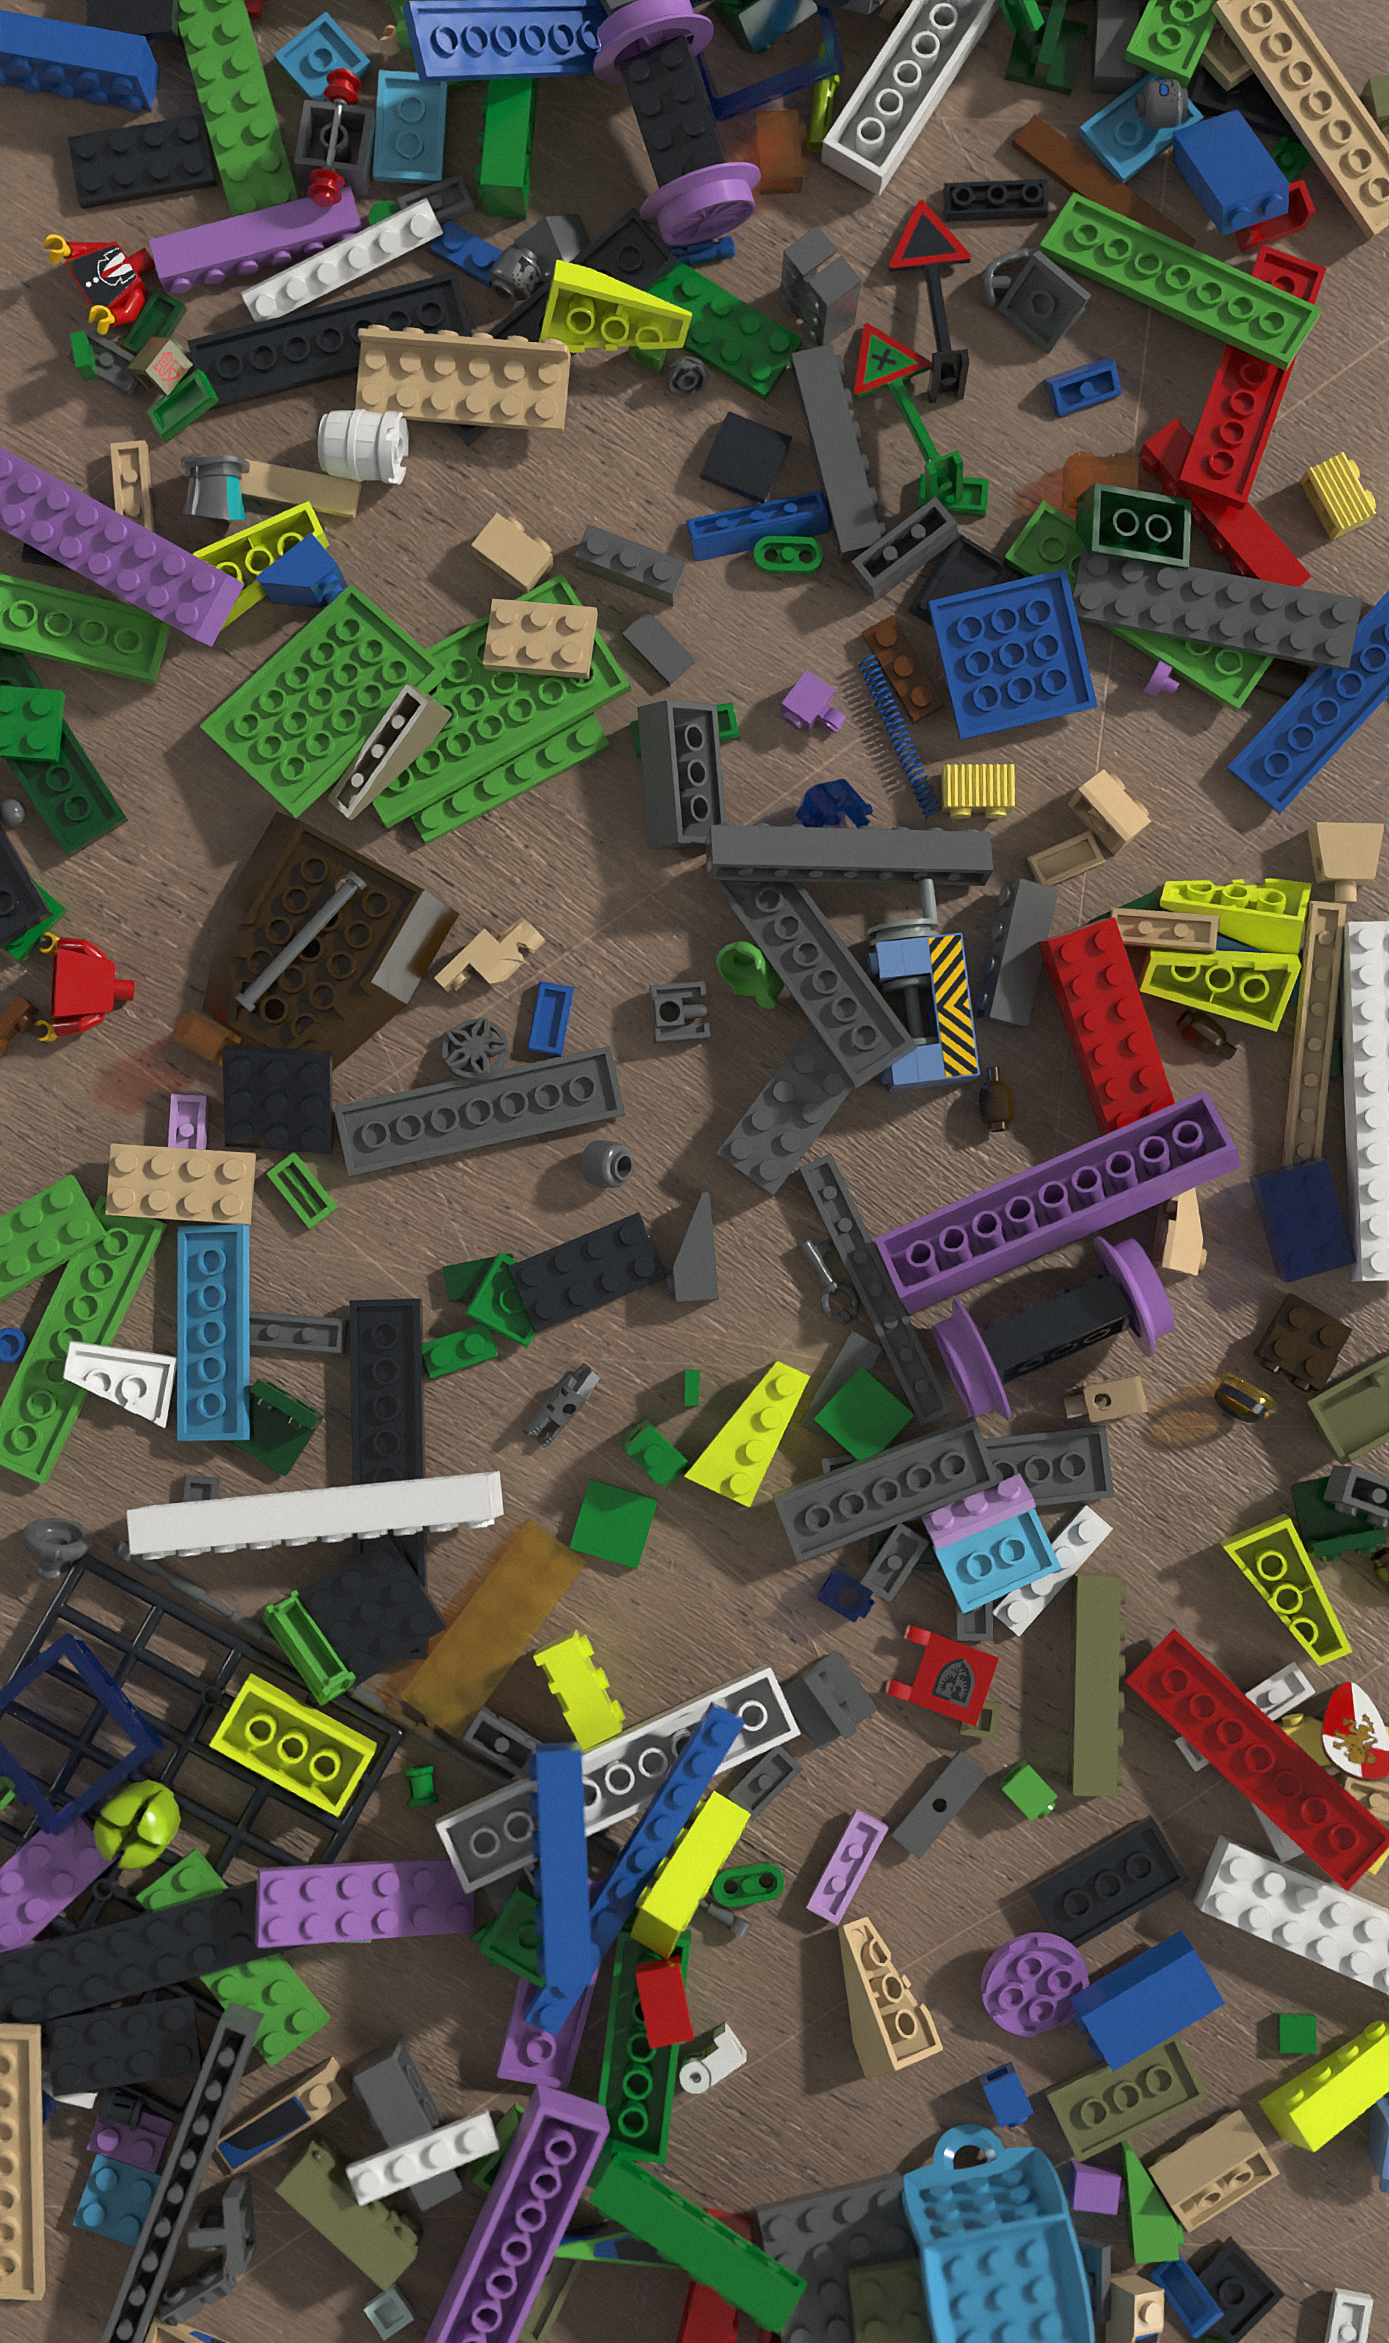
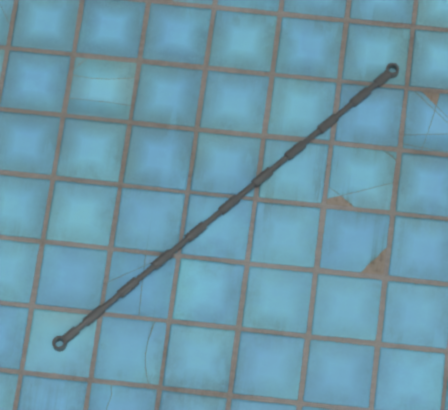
(731, 1921)

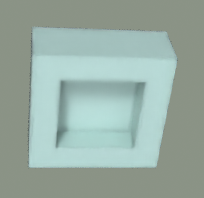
(389, 2311)

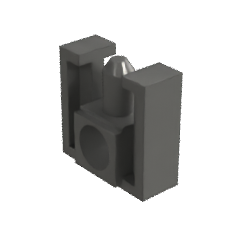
(672, 995)

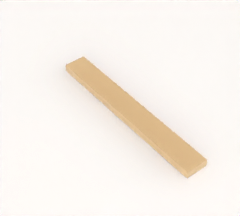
(1314, 1031)

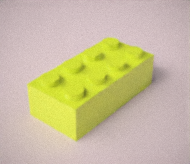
(294, 1745)

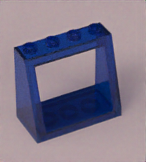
(117, 1703)

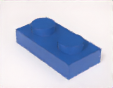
(466, 252)

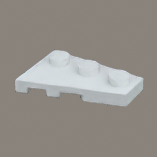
(125, 1376)

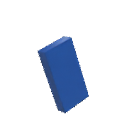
(550, 1019)
(1186, 2295)

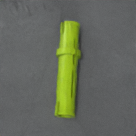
(821, 110)

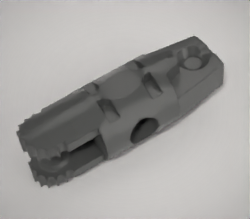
(562, 1405)

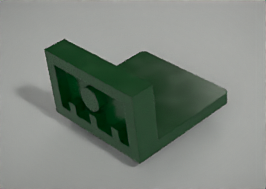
(278, 1426)

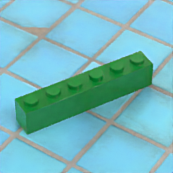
(698, 2243)

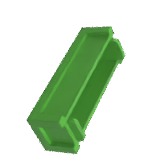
(308, 1649)

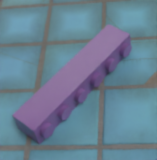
(252, 242)

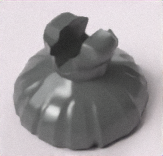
(56, 1544)

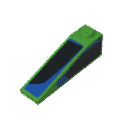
(609, 2243)

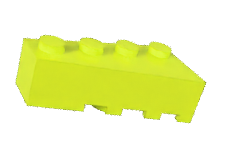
(258, 547)
(1227, 983)
(747, 1442)
(1284, 1576)
(688, 1874)
(1332, 2091)

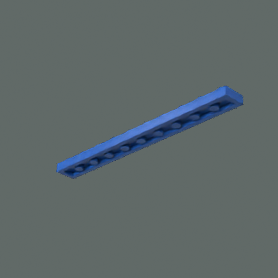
(643, 1854)

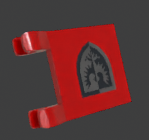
(950, 1677)

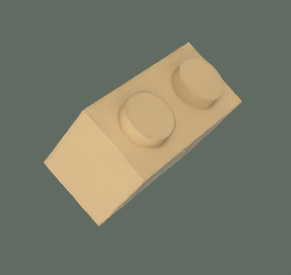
(513, 553)

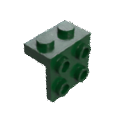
(1326, 1531)

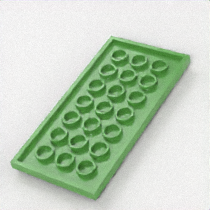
(496, 711)

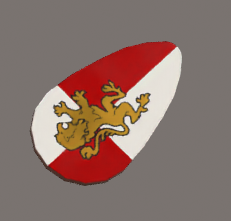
(1355, 1735)

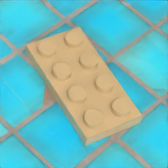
(180, 1184)

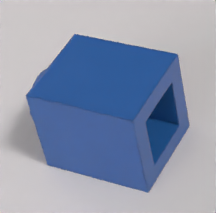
(1006, 2095)

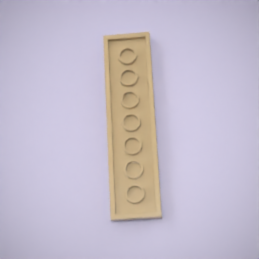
(1315, 103)
(21, 2164)

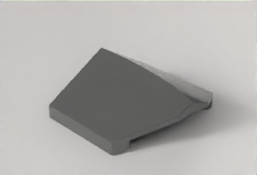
(553, 240)

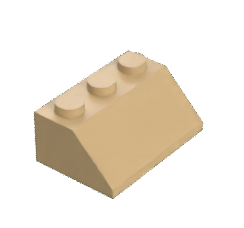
(1213, 2170)

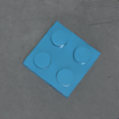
(317, 52)
(117, 2199)

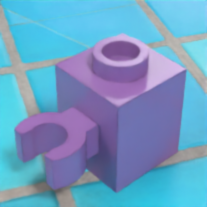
(809, 702)

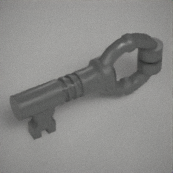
(814, 1255)

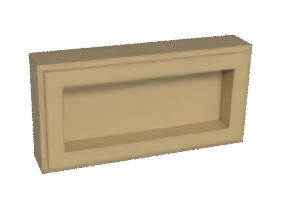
(1065, 860)

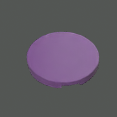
(1032, 1982)

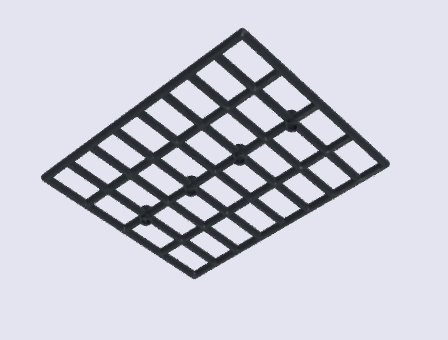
(212, 1695)

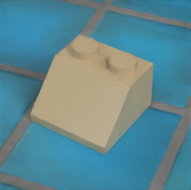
(1109, 811)

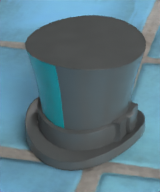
(214, 486)

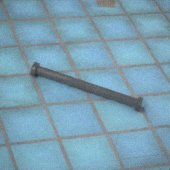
(300, 941)

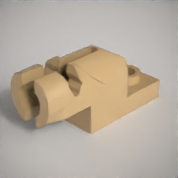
(491, 958)

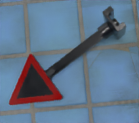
(927, 246)

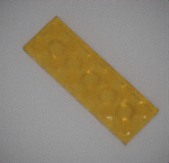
(493, 1629)

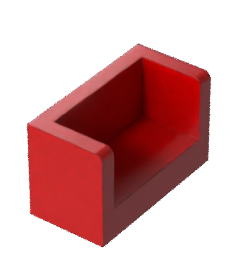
(1298, 217)
(664, 2002)

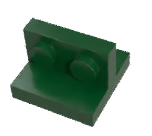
(1049, 54)

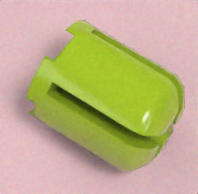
(118, 1828)

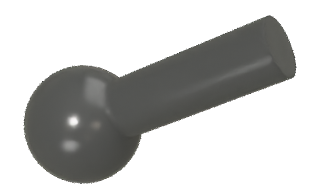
(12, 813)

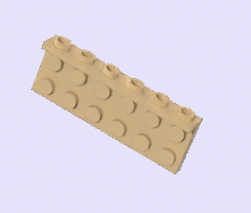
(464, 378)

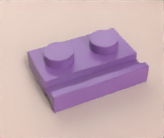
(136, 2148)

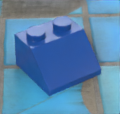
(303, 576)

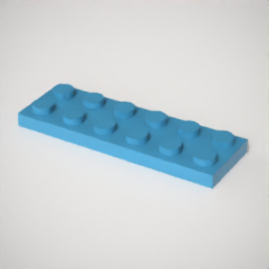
(213, 1333)

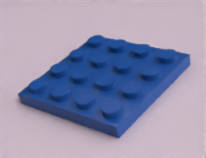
(1012, 654)

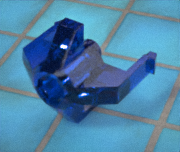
(830, 803)

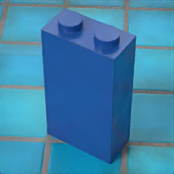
(1230, 172)
(1145, 2001)

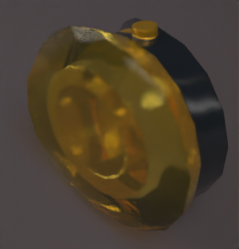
(1242, 1399)

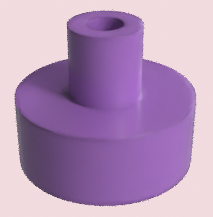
(1160, 680)

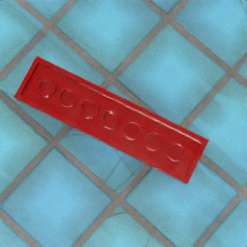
(1244, 398)
(1260, 1759)

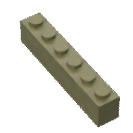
(1095, 1684)

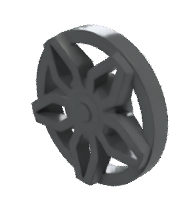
(475, 1049)

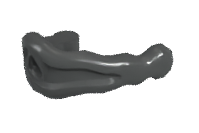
(998, 286)

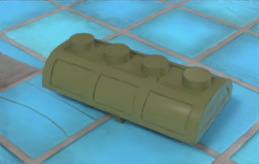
(1354, 1413)

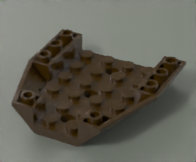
(368, 951)

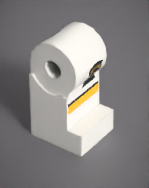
(714, 2063)

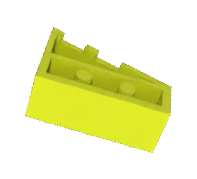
(580, 1689)

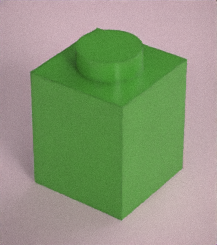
(1028, 1791)

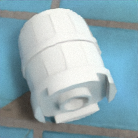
(363, 445)

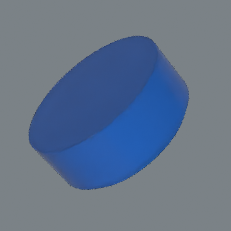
(13, 1345)

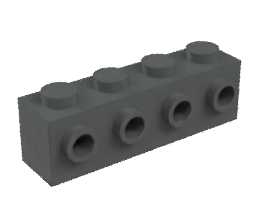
(1015, 955)
(1359, 1492)

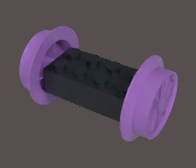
(654, 53)
(1116, 1301)

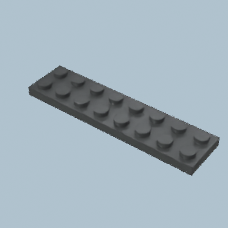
(1218, 610)
(820, 975)
(479, 1113)
(1053, 1464)

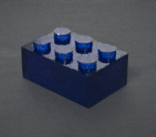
(1302, 1219)

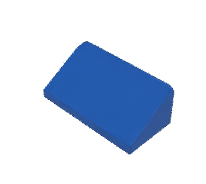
(1083, 386)

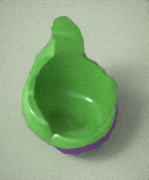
(749, 972)

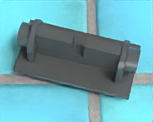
(182, 2298)

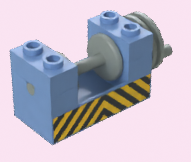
(915, 958)

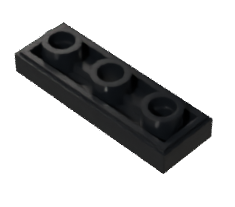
(974, 200)

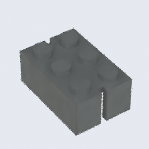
(821, 300)

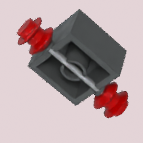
(335, 141)

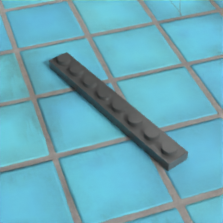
(875, 1290)

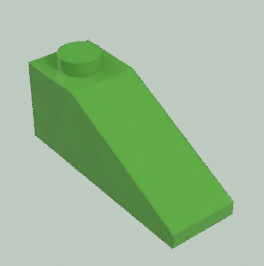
(1150, 2225)

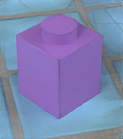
(1095, 2187)

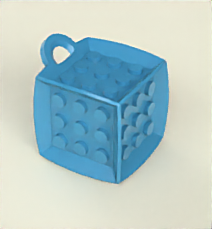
(996, 2246)

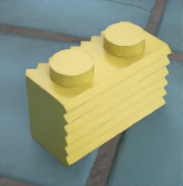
(1338, 495)
(977, 790)

